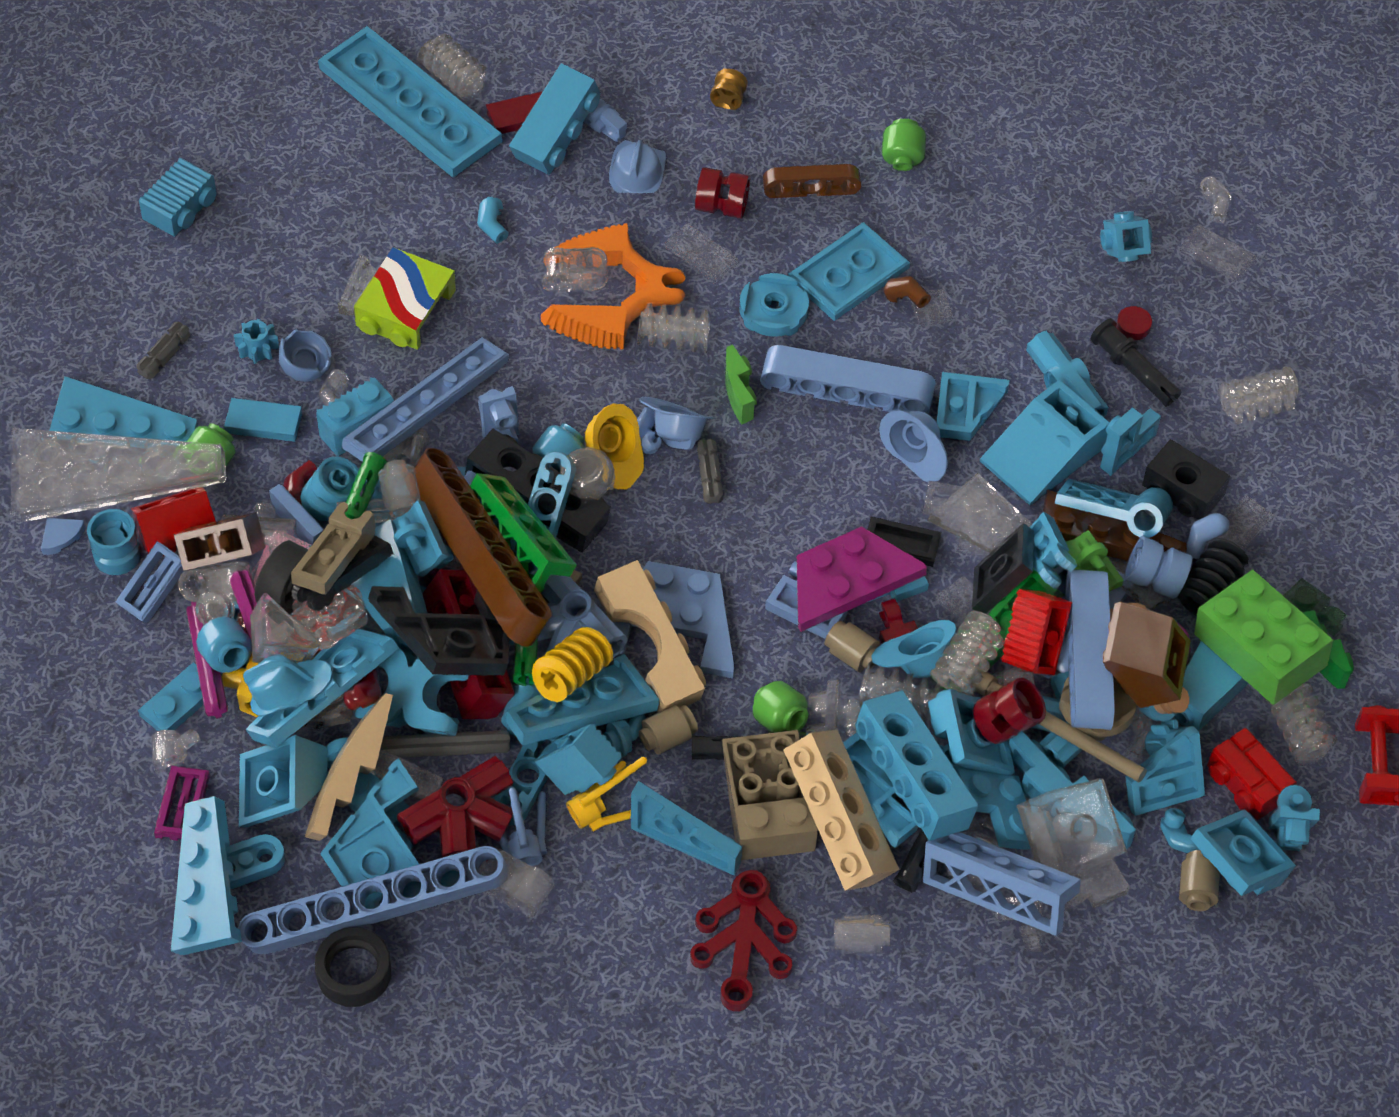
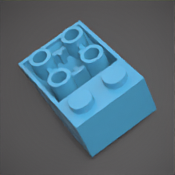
(1046, 443)

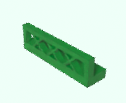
(522, 525)

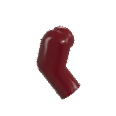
(364, 693)

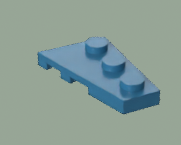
(677, 828)

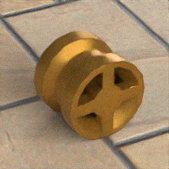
(728, 89)

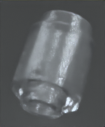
(398, 487)
(861, 934)

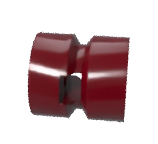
(711, 188)
(1009, 710)

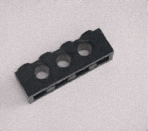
(500, 451)

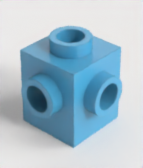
(1136, 240)

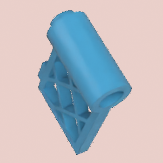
(1143, 512)

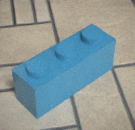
(555, 119)

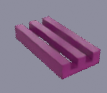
(189, 773)

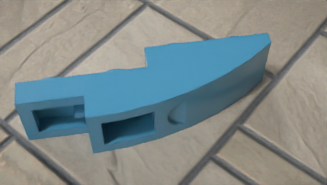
(1044, 776)

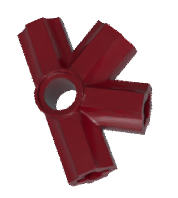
(459, 823)

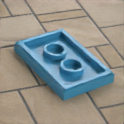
(849, 271)

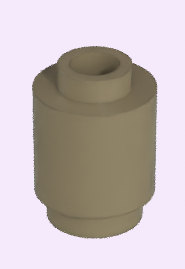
(851, 645)
(668, 729)
(1198, 882)

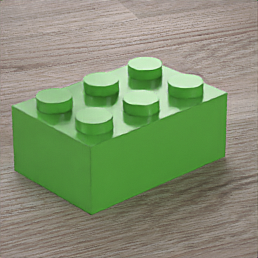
(1263, 637)

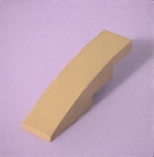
(355, 757)

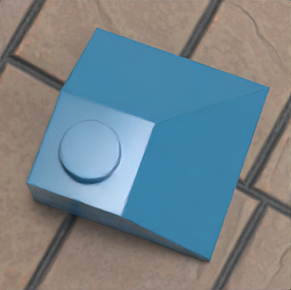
(280, 779)

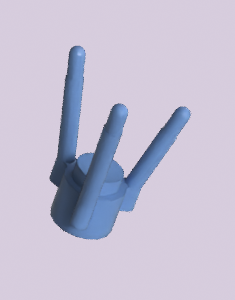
(523, 843)

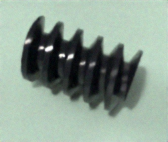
(1212, 573)

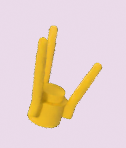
(588, 806)

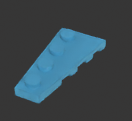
(104, 412)
(605, 698)

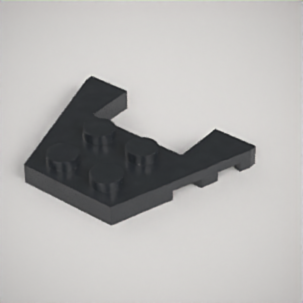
(446, 641)

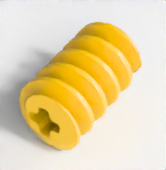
(571, 663)

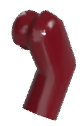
(298, 478)

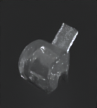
(171, 748)

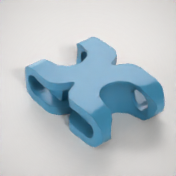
(415, 695)

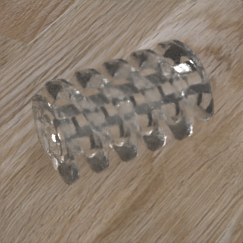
(453, 66)
(674, 327)
(1259, 393)
(969, 653)
(878, 685)
(1302, 725)

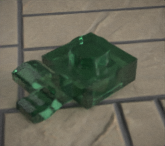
(1309, 598)

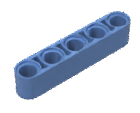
(847, 379)
(1087, 637)

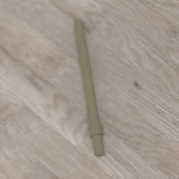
(1074, 736)

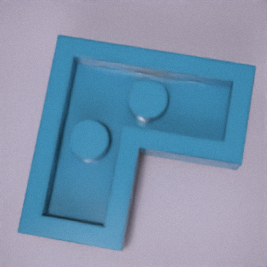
(1127, 437)
(999, 797)

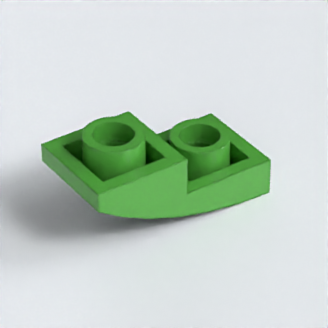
(737, 385)

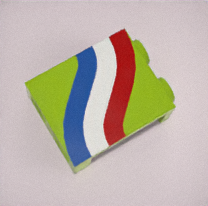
(402, 297)

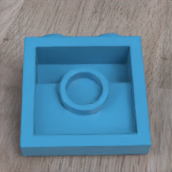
(954, 721)
(1243, 853)

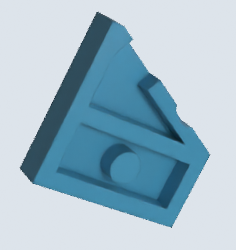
(967, 403)

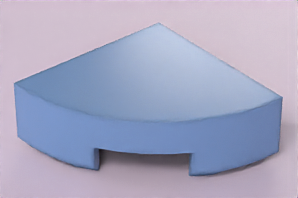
(60, 534)

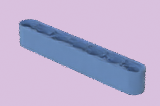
(354, 897)

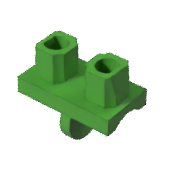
(1093, 557)

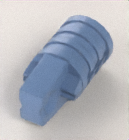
(607, 120)

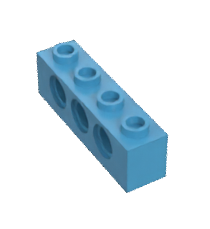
(916, 765)

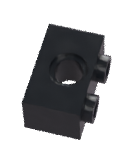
(1202, 481)

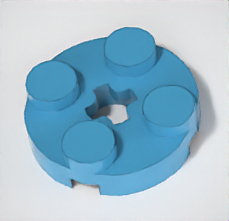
(769, 321)

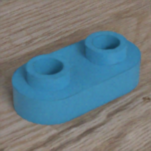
(246, 857)

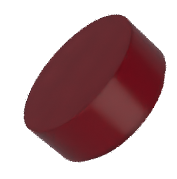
(1134, 322)

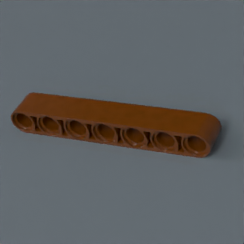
(481, 548)

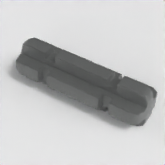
(163, 350)
(710, 471)

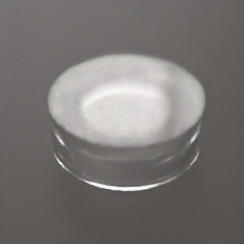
(214, 605)

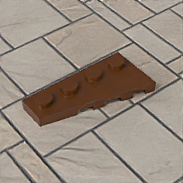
(1108, 530)

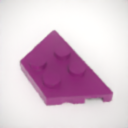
(850, 574)

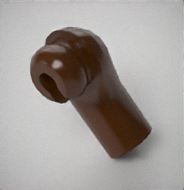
(906, 286)

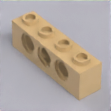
(841, 809)

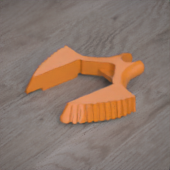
(609, 324)

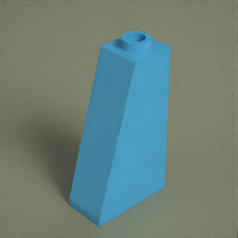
(392, 572)
(1210, 687)

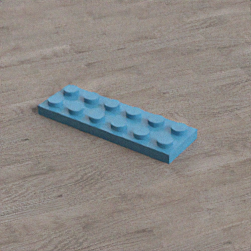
(410, 101)

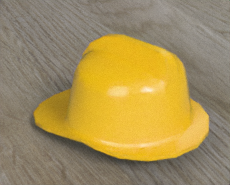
(617, 434)

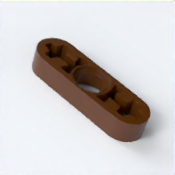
(833, 180)

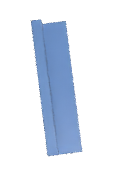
(994, 866)

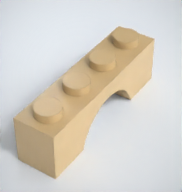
(630, 598)

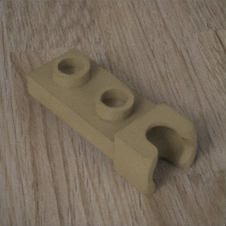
(333, 550)

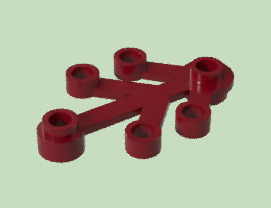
(744, 933)

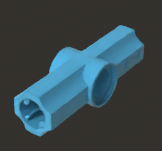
(1058, 365)

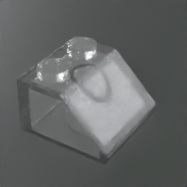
(1072, 827)

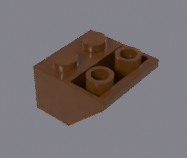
(1146, 654)

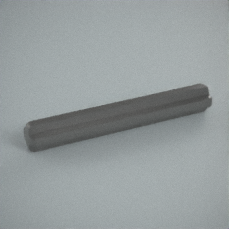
(443, 745)

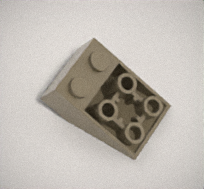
(766, 798)

